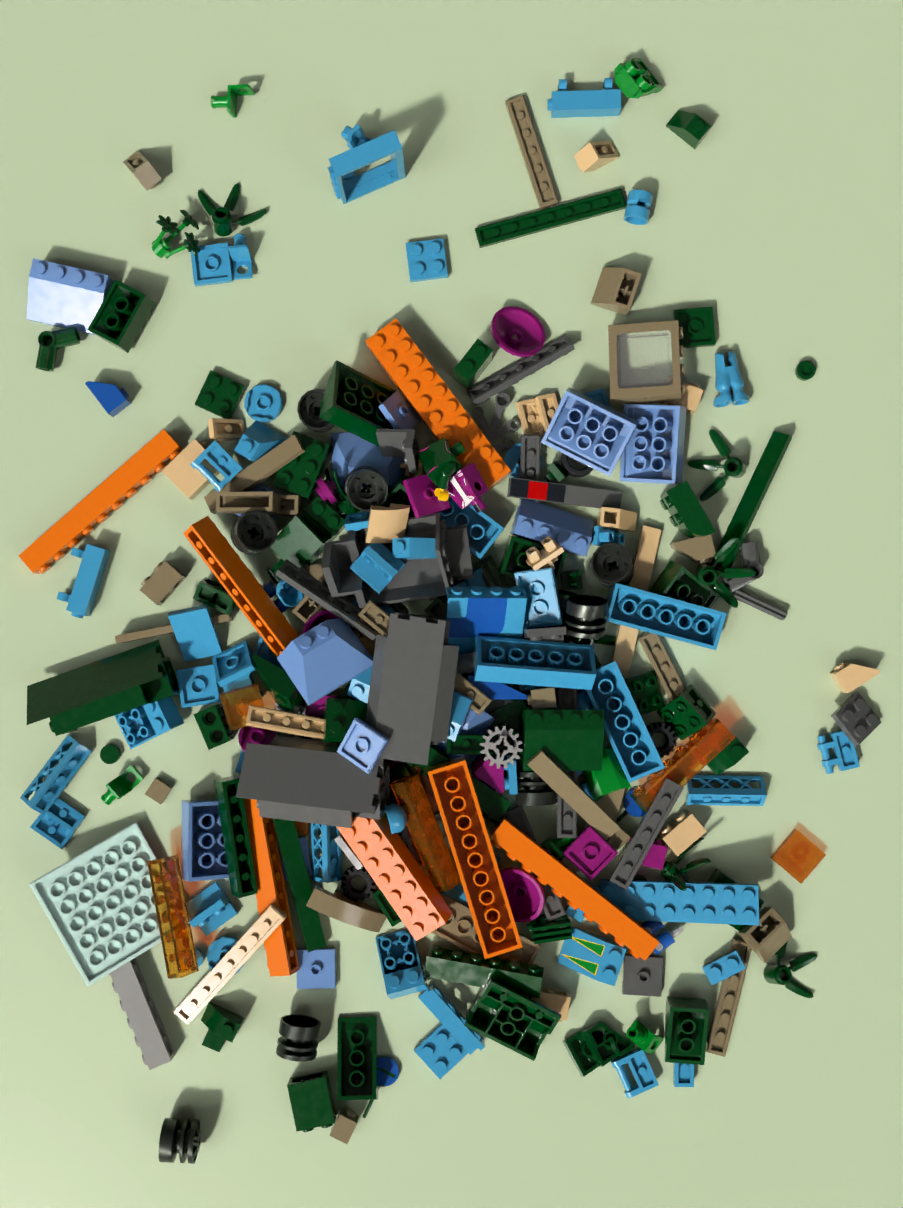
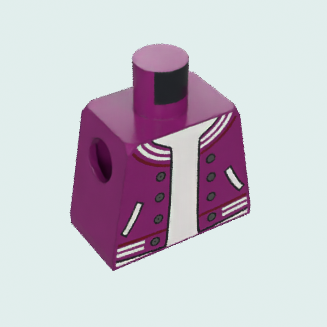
(467, 488)

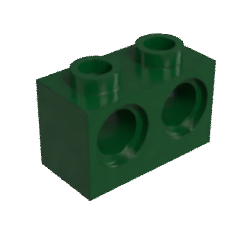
(214, 595)
(208, 728)

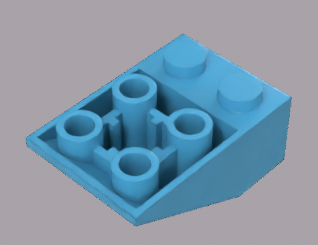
(149, 721)
(401, 964)

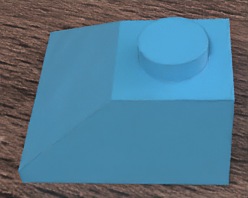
(258, 441)

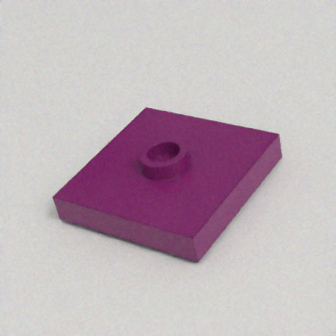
(422, 496)
(590, 852)

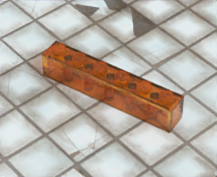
(686, 761)
(426, 833)
(172, 916)

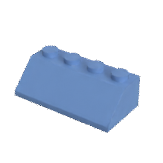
(537, 521)

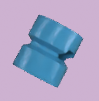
(638, 207)

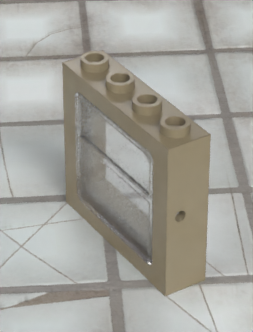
(645, 362)

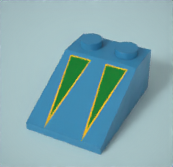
(592, 956)

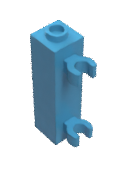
(585, 102)
(87, 580)

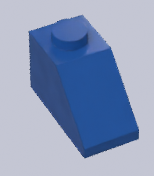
(110, 396)

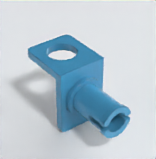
(240, 257)

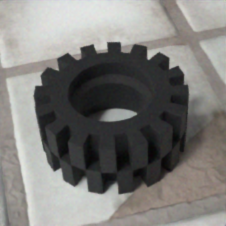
(669, 735)
(353, 893)

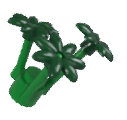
(162, 247)

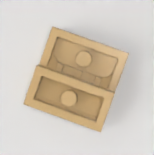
(537, 413)
(387, 523)

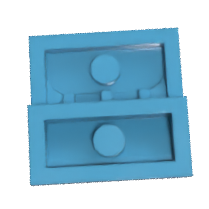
(58, 823)

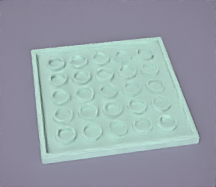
(103, 903)

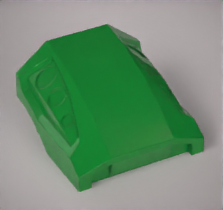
(636, 79)
(609, 779)

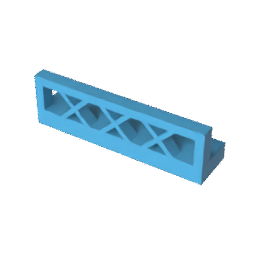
(57, 776)
(726, 794)
(331, 853)
(451, 1019)

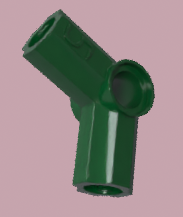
(61, 339)

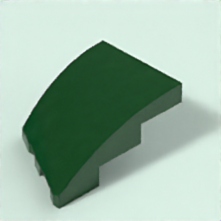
(595, 1047)

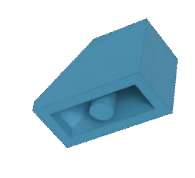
(413, 548)

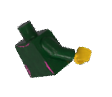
(440, 463)

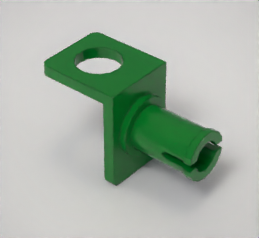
(230, 100)
(121, 785)
(557, 845)
(643, 1037)

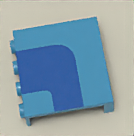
(484, 613)

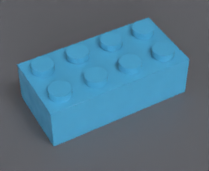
(480, 527)

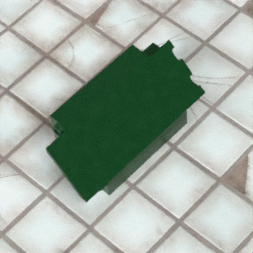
(102, 689)

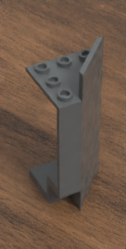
(416, 579)
(412, 686)
(311, 783)

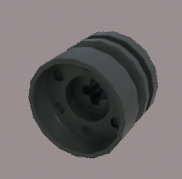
(306, 410)
(363, 499)
(261, 525)
(607, 556)
(586, 616)
(534, 791)
(298, 1038)
(179, 1140)

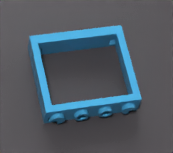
(364, 155)

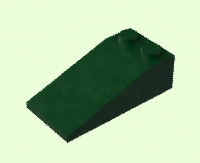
(339, 717)
(357, 1059)

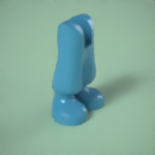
(728, 378)

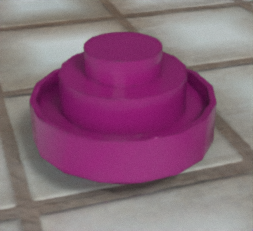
(327, 490)

